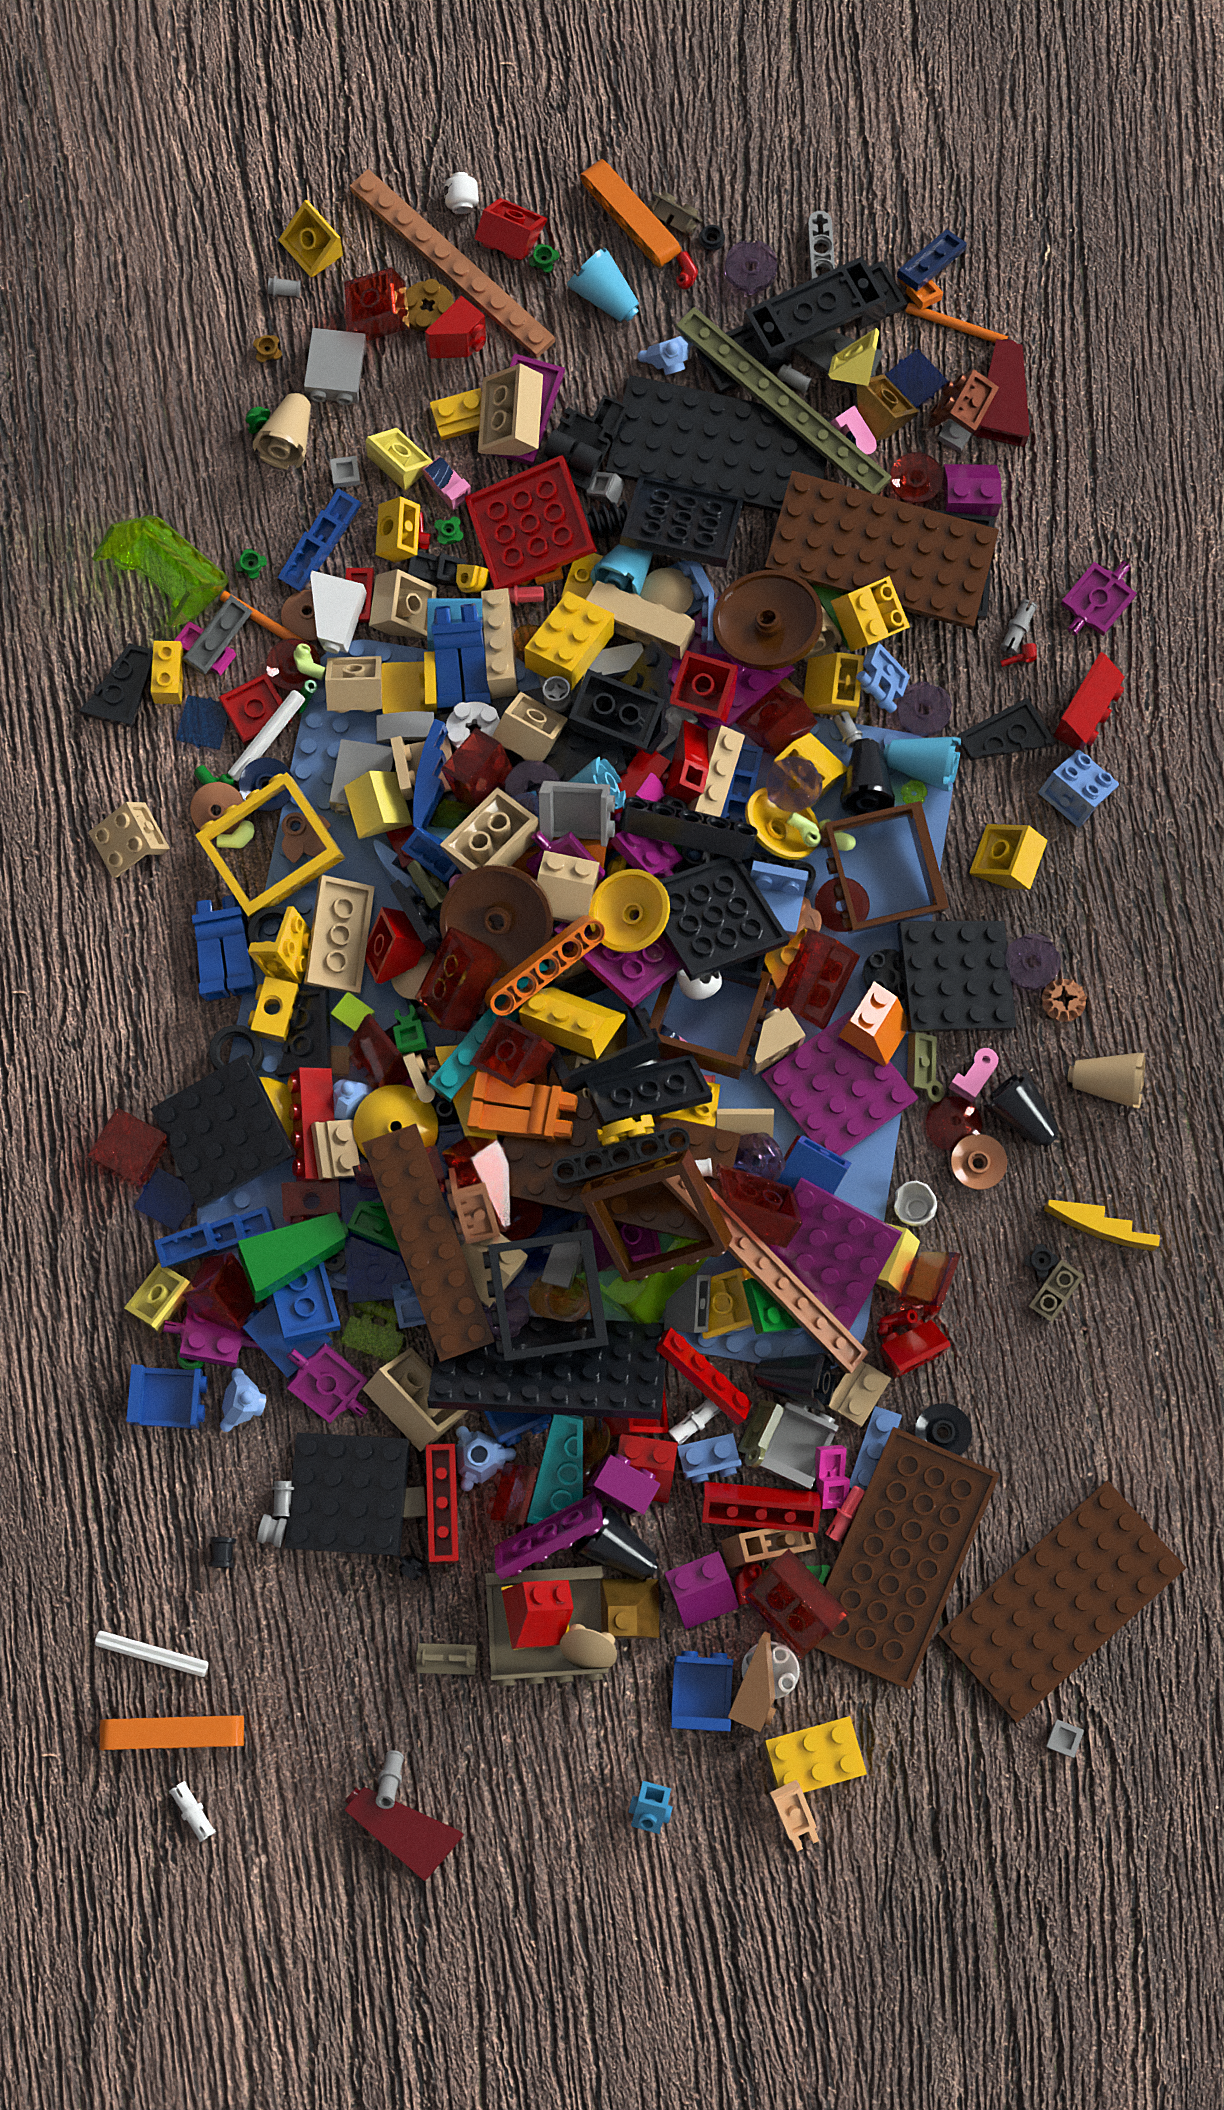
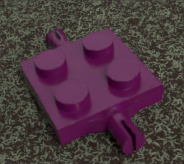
(1098, 598)
(565, 845)
(646, 853)
(208, 1341)
(327, 1383)

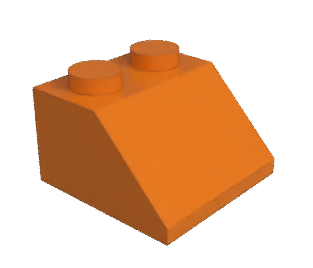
(876, 1024)

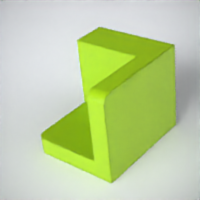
(351, 1012)

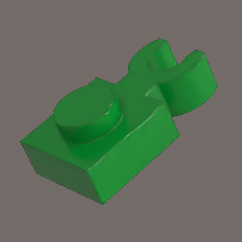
(409, 1032)

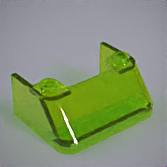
(167, 560)
(647, 1300)

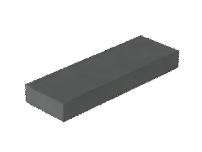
(217, 635)

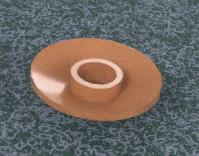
(295, 620)
(210, 795)
(988, 1152)

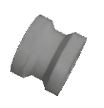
(271, 1530)

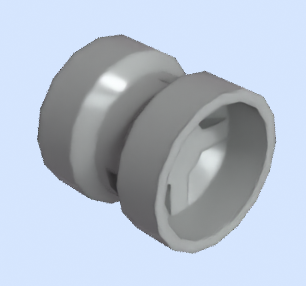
(555, 688)

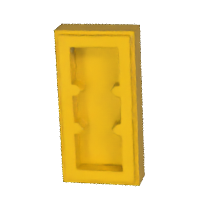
(579, 577)

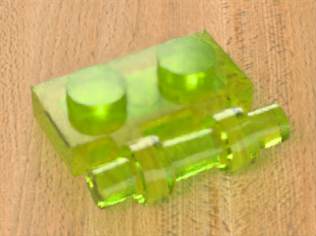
(370, 1337)

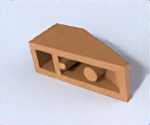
(764, 1546)
(757, 1691)

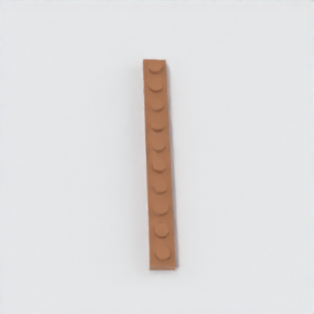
(452, 263)
(781, 1283)

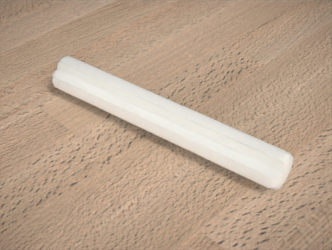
(268, 733)
(151, 1653)

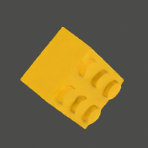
(569, 639)
(816, 1755)

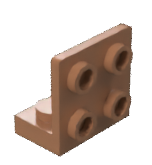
(472, 1210)

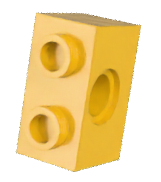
(397, 529)
(167, 672)
(274, 1026)

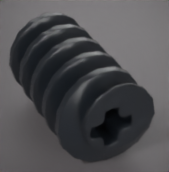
(606, 519)

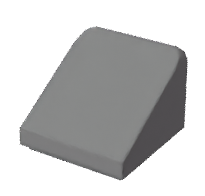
(605, 487)

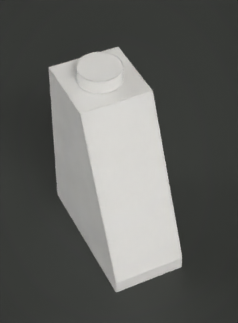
(336, 610)

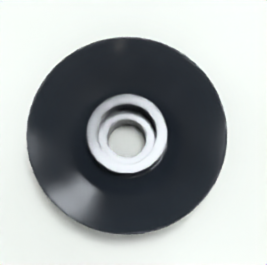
(952, 1420)

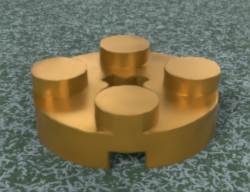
(427, 292)

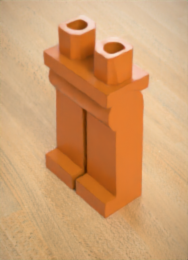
(520, 1111)

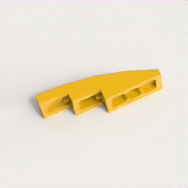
(1092, 1221)

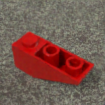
(689, 763)

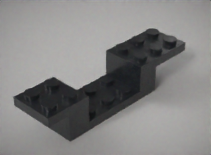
(810, 311)

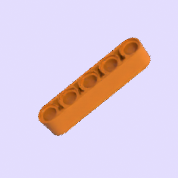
(630, 213)
(559, 963)
(171, 1732)

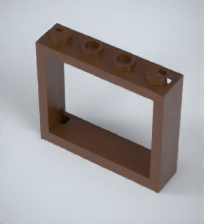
(925, 854)
(708, 1058)
(676, 1164)

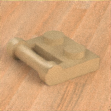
(415, 1068)

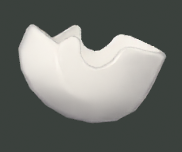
(701, 987)
(915, 1203)

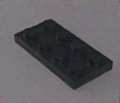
(649, 1090)

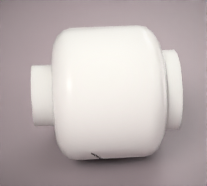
(461, 193)

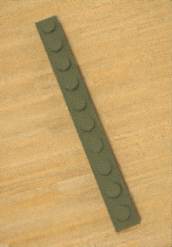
(783, 402)

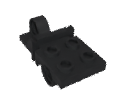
(585, 439)

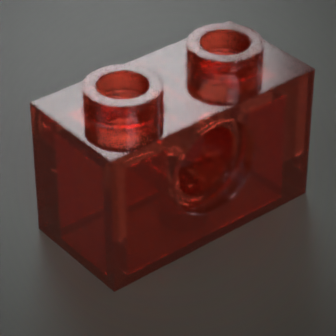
(296, 1193)

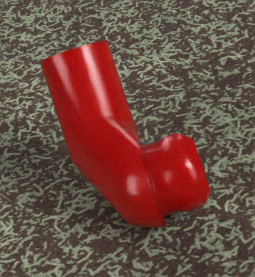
(689, 271)
(894, 1320)
(744, 1578)

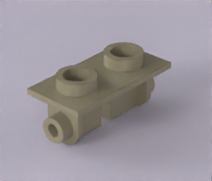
(684, 216)
(446, 1658)

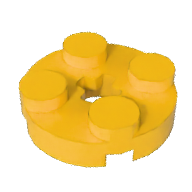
(625, 1128)

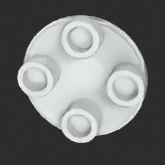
(785, 1668)

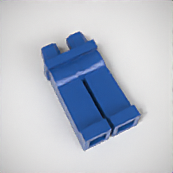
(451, 637)
(223, 950)

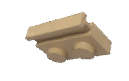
(335, 1149)
(858, 1393)

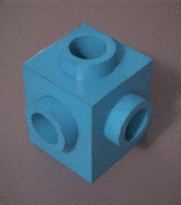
(651, 1807)

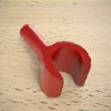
(423, 538)
(1028, 655)

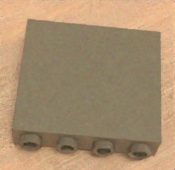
(542, 1662)

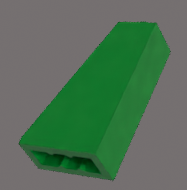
(288, 1252)

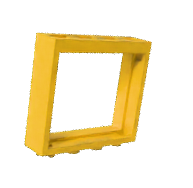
(295, 880)

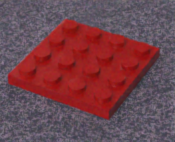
(530, 524)

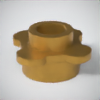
(267, 341)

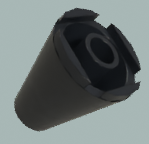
(867, 780)
(1023, 1109)
(799, 1378)
(618, 1547)

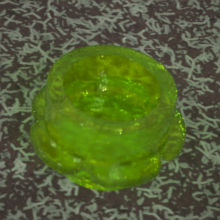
(918, 787)

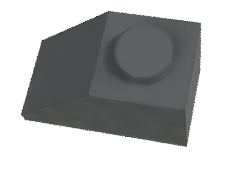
(689, 1306)

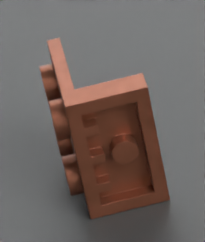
(964, 401)

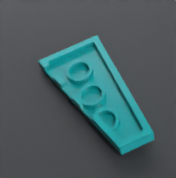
(561, 1469)

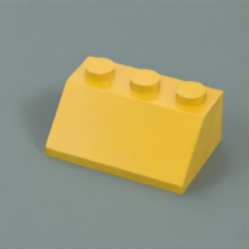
(570, 1021)

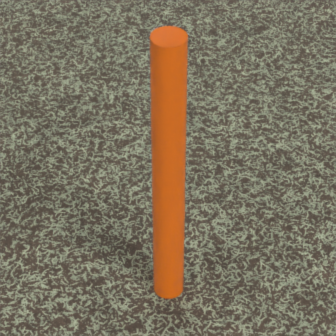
(954, 323)
(265, 621)

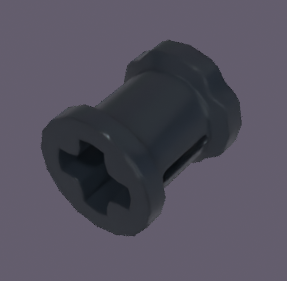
(222, 1552)

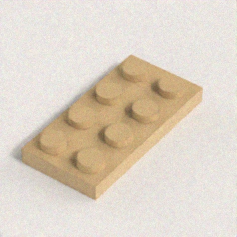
(339, 935)

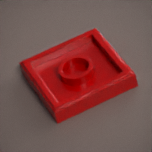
(251, 706)

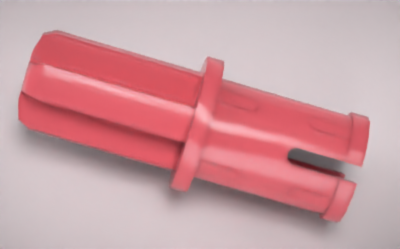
(525, 594)
(845, 1514)

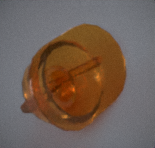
(558, 1302)

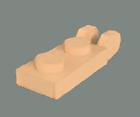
(794, 1813)

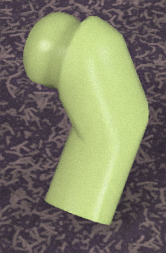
(305, 663)
(807, 829)
(238, 838)
(843, 840)

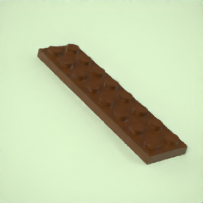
(428, 1242)

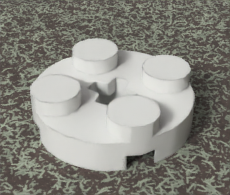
(468, 714)

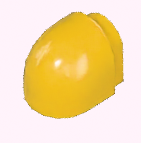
(471, 578)

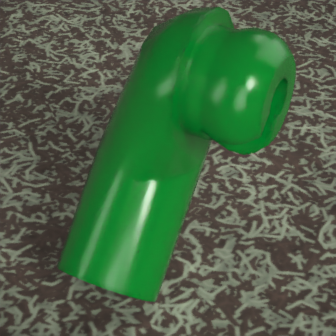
(307, 691)
(206, 777)

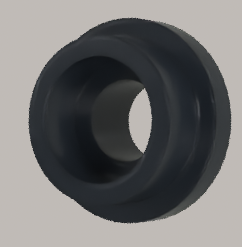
(711, 231)

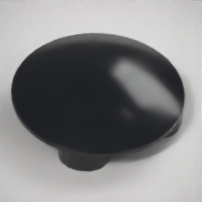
(884, 969)

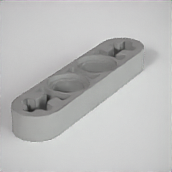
(817, 259)

